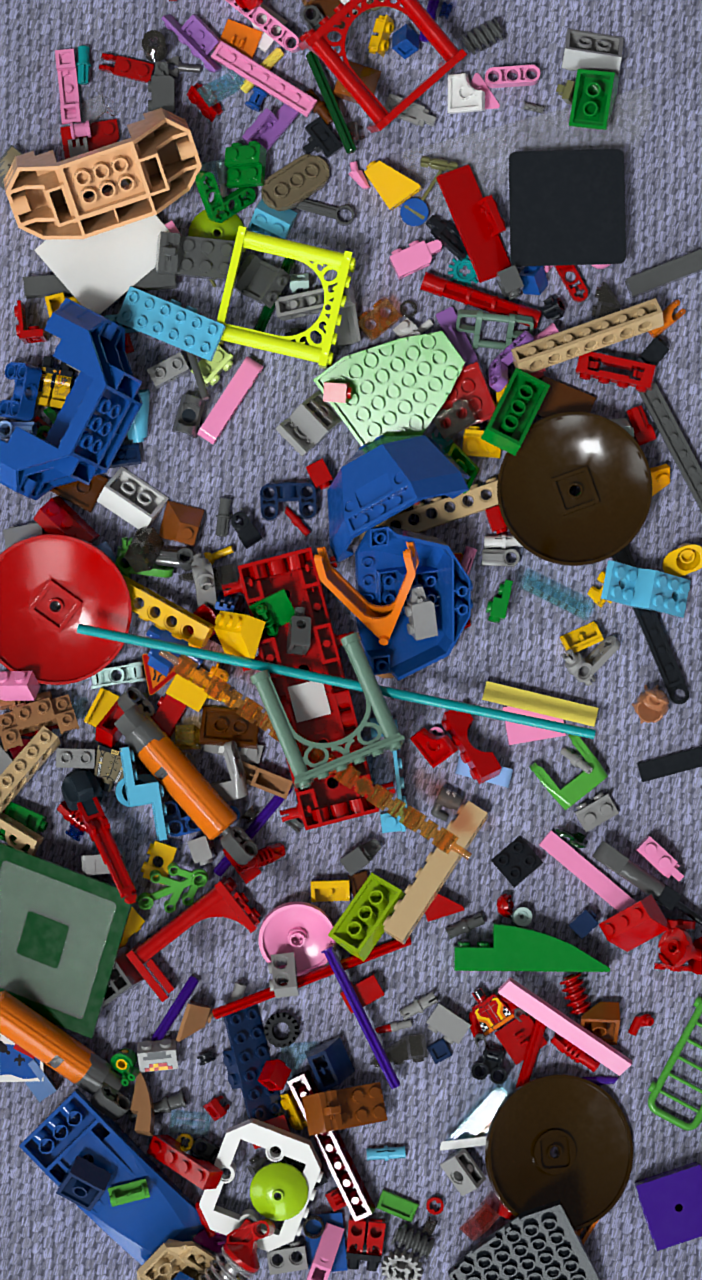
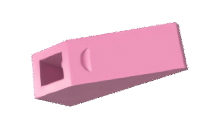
(325, 1253)

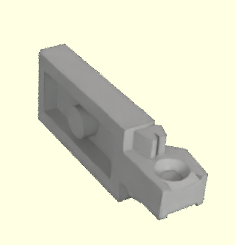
(413, 113)

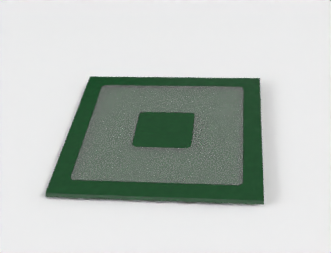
(57, 938)

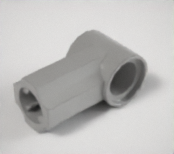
(497, 557)

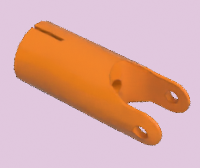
(668, 318)

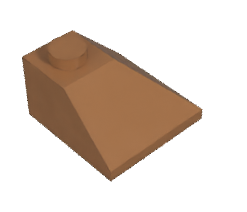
(194, 1019)

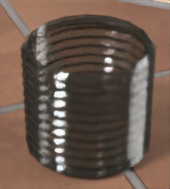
(313, 1217)

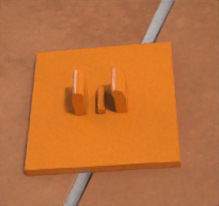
(241, 37)

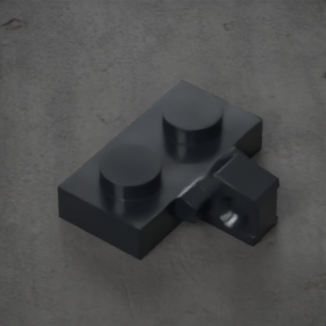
(321, 139)

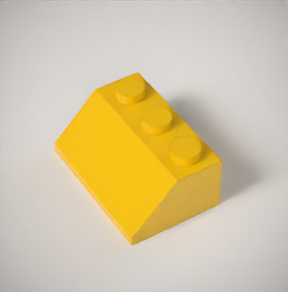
(239, 633)

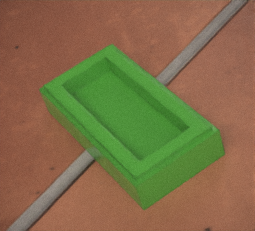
(397, 1205)

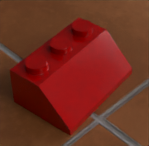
(60, 518)
(635, 924)

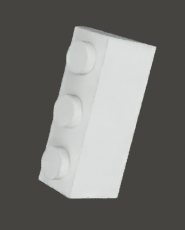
(132, 499)

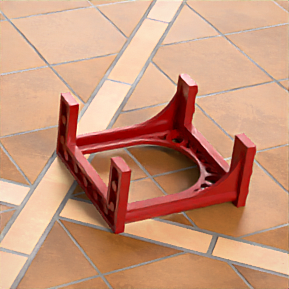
(320, 45)
(220, 901)

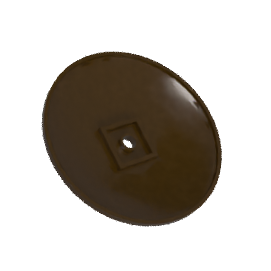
(567, 453)

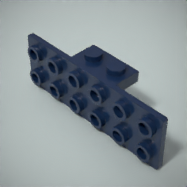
(246, 1062)

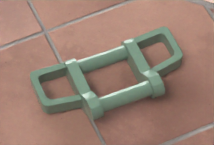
(480, 315)

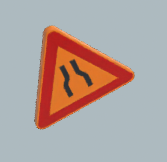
(155, 679)

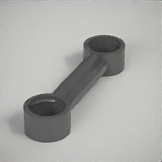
(324, 210)

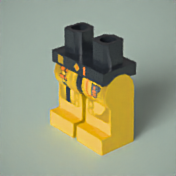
(57, 379)

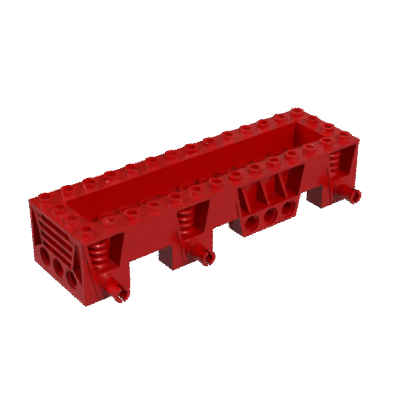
(298, 575)

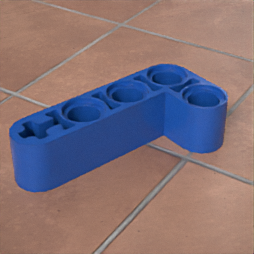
(184, 821)

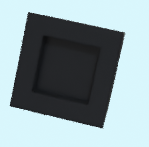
(654, 351)

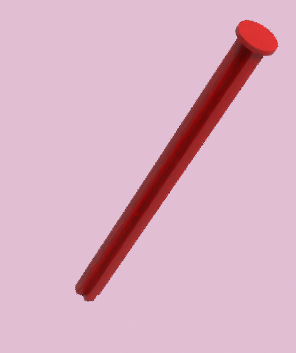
(531, 1053)

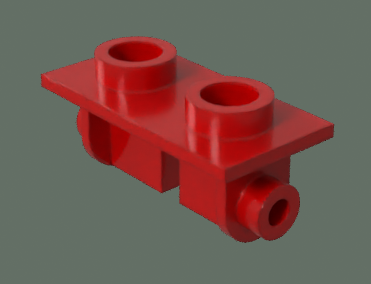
(208, 112)

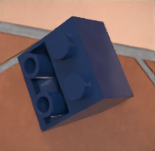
(330, 1063)

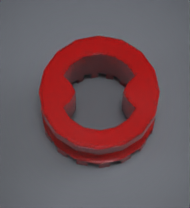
(438, 1200)

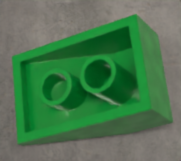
(593, 99)

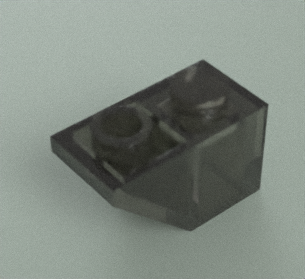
(606, 303)

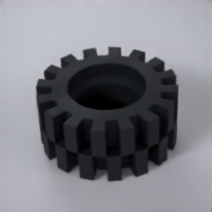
(281, 1041)

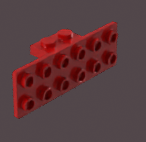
(476, 221)

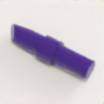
(600, 1080)

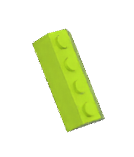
(364, 917)

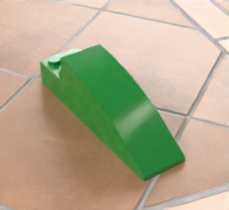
(523, 950)

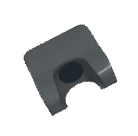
(189, 415)

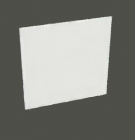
(309, 700)

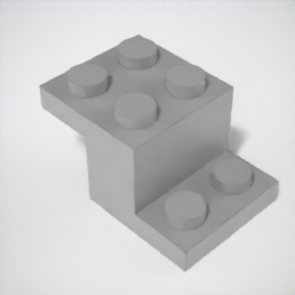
(309, 423)

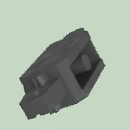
(162, 89)

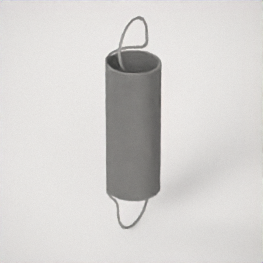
(533, 107)

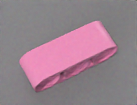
(520, 71)

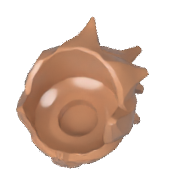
(651, 705)

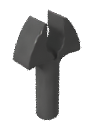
(182, 67)

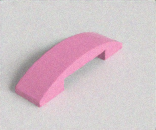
(68, 86)

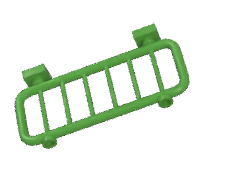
(656, 1087)

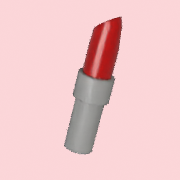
(394, 1026)

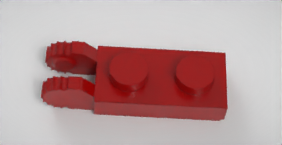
(128, 68)

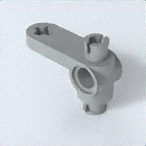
(203, 580)
(592, 662)

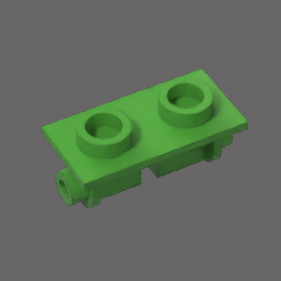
(128, 1192)

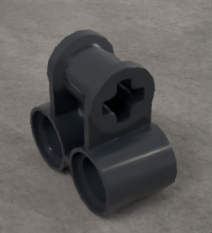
(491, 1064)

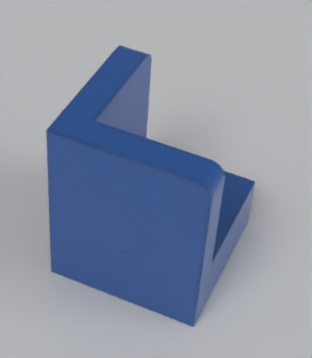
(405, 41)
(533, 279)

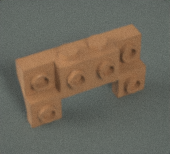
(33, 716)

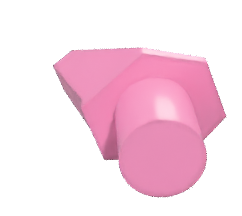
(358, 176)

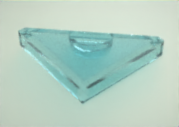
(295, 1056)

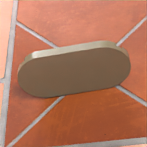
(295, 182)

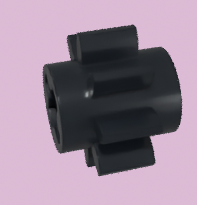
(553, 308)

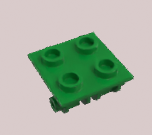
(274, 610)

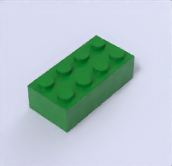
(515, 411)

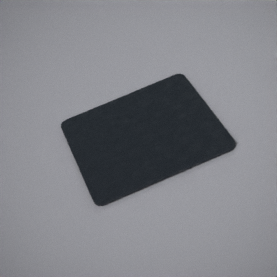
(567, 207)

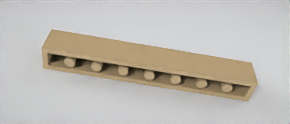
(433, 875)

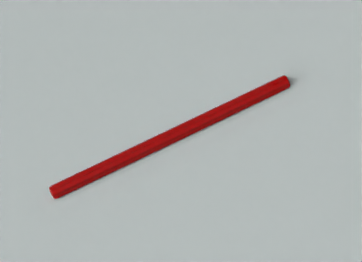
(307, 978)

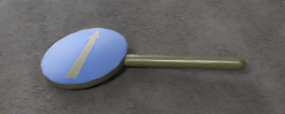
(414, 210)

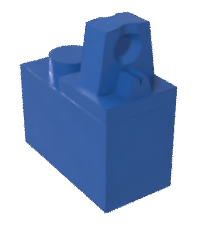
(157, 661)

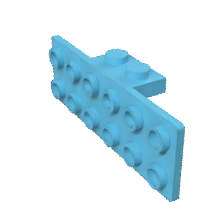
(171, 323)

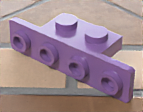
(197, 37)
(269, 126)
(447, 322)

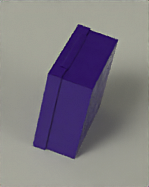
(672, 1205)

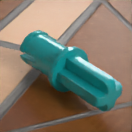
(83, 64)

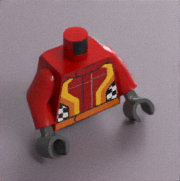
(490, 1014)

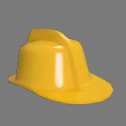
(683, 560)

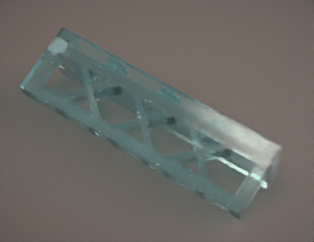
(556, 595)
(480, 1116)

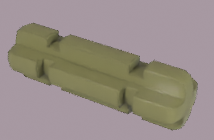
(438, 164)

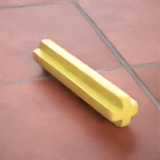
(268, 63)

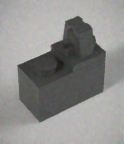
(360, 856)

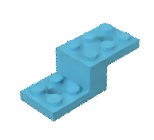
(645, 589)
(144, 793)

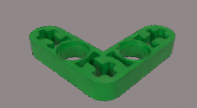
(219, 203)

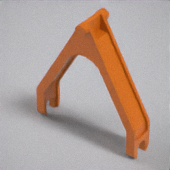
(376, 618)

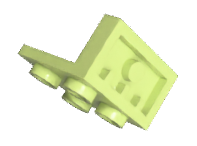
(211, 369)

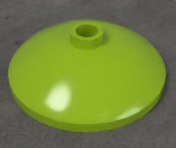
(204, 227)
(280, 1179)

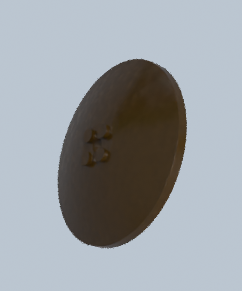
(590, 1141)

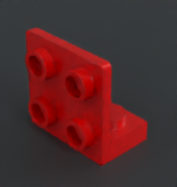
(34, 333)

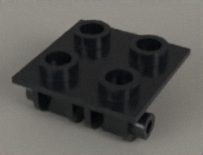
(517, 861)

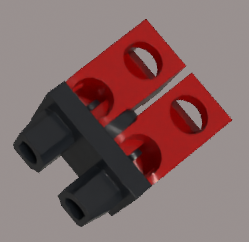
(365, 1249)

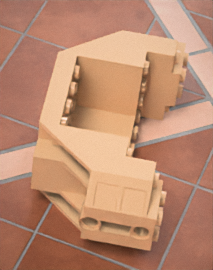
(50, 193)

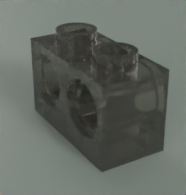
(457, 422)

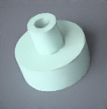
(526, 916)

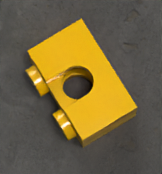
(163, 850)

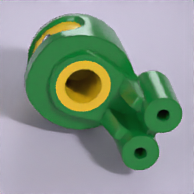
(124, 1063)

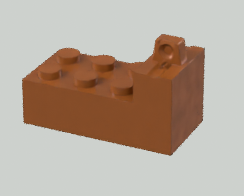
(344, 1108)

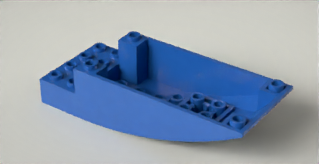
(137, 1225)

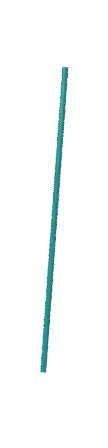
(334, 681)

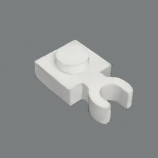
(406, 329)

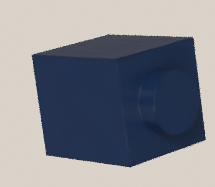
(584, 923)

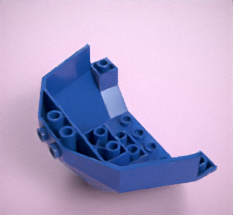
(385, 481)
(379, 576)

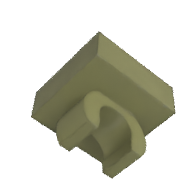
(566, 91)

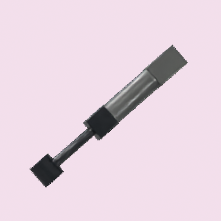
(643, 880)

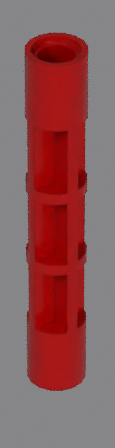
(469, 296)

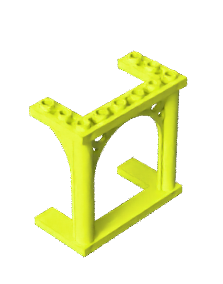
(340, 262)

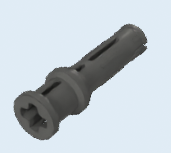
(166, 1105)

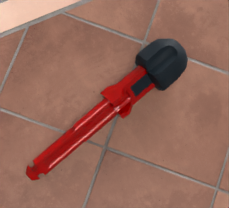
(83, 794)

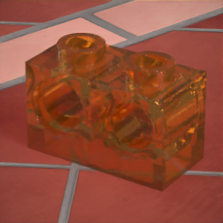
(382, 323)

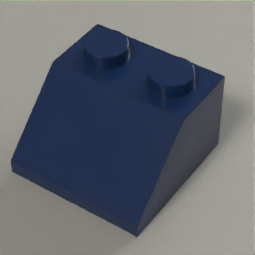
(84, 1183)

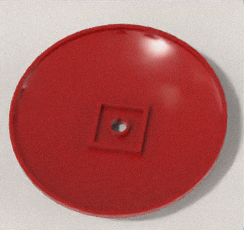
(89, 592)

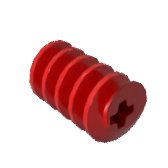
(575, 993)

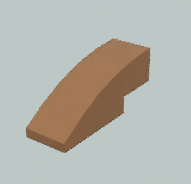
(267, 780)
(143, 1107)

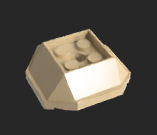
(176, 1257)

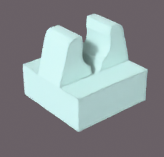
(299, 281)

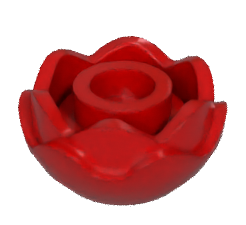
(505, 905)

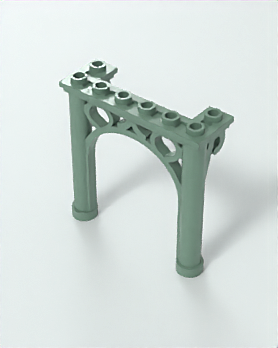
(288, 737)

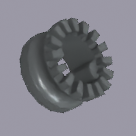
(295, 824)

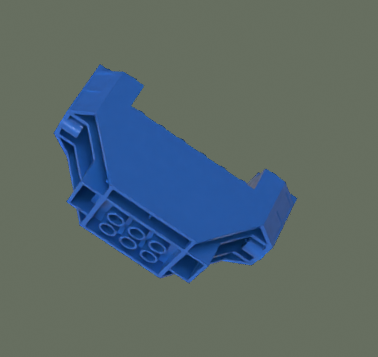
(93, 415)

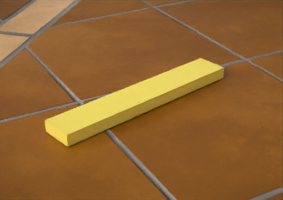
(540, 703)

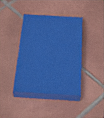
(315, 1227)

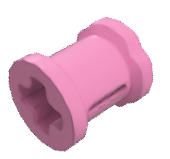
(80, 129)

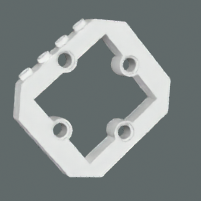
(265, 1136)

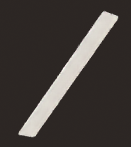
(463, 1143)

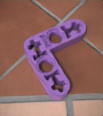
(499, 366)

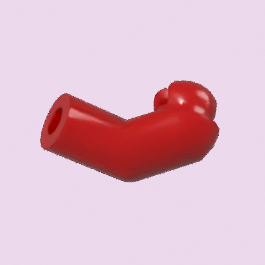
(640, 1021)

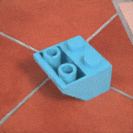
(272, 222)

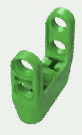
(580, 785)

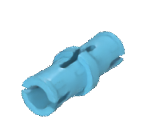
(385, 1153)

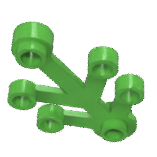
(174, 887)

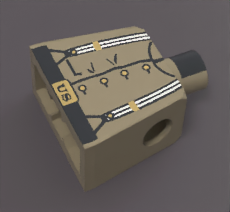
(108, 767)

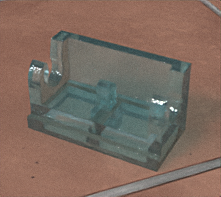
(220, 88)

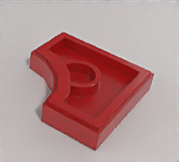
(433, 747)

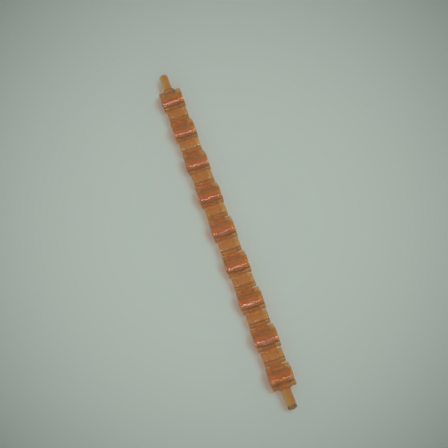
(377, 796)

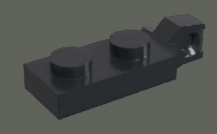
(448, 236)

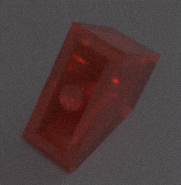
(480, 1221)

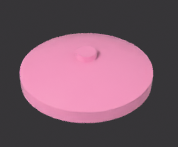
(297, 929)

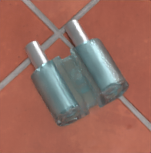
(219, 170)

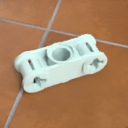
(128, 675)

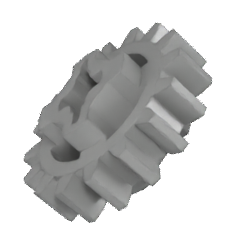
(402, 1266)

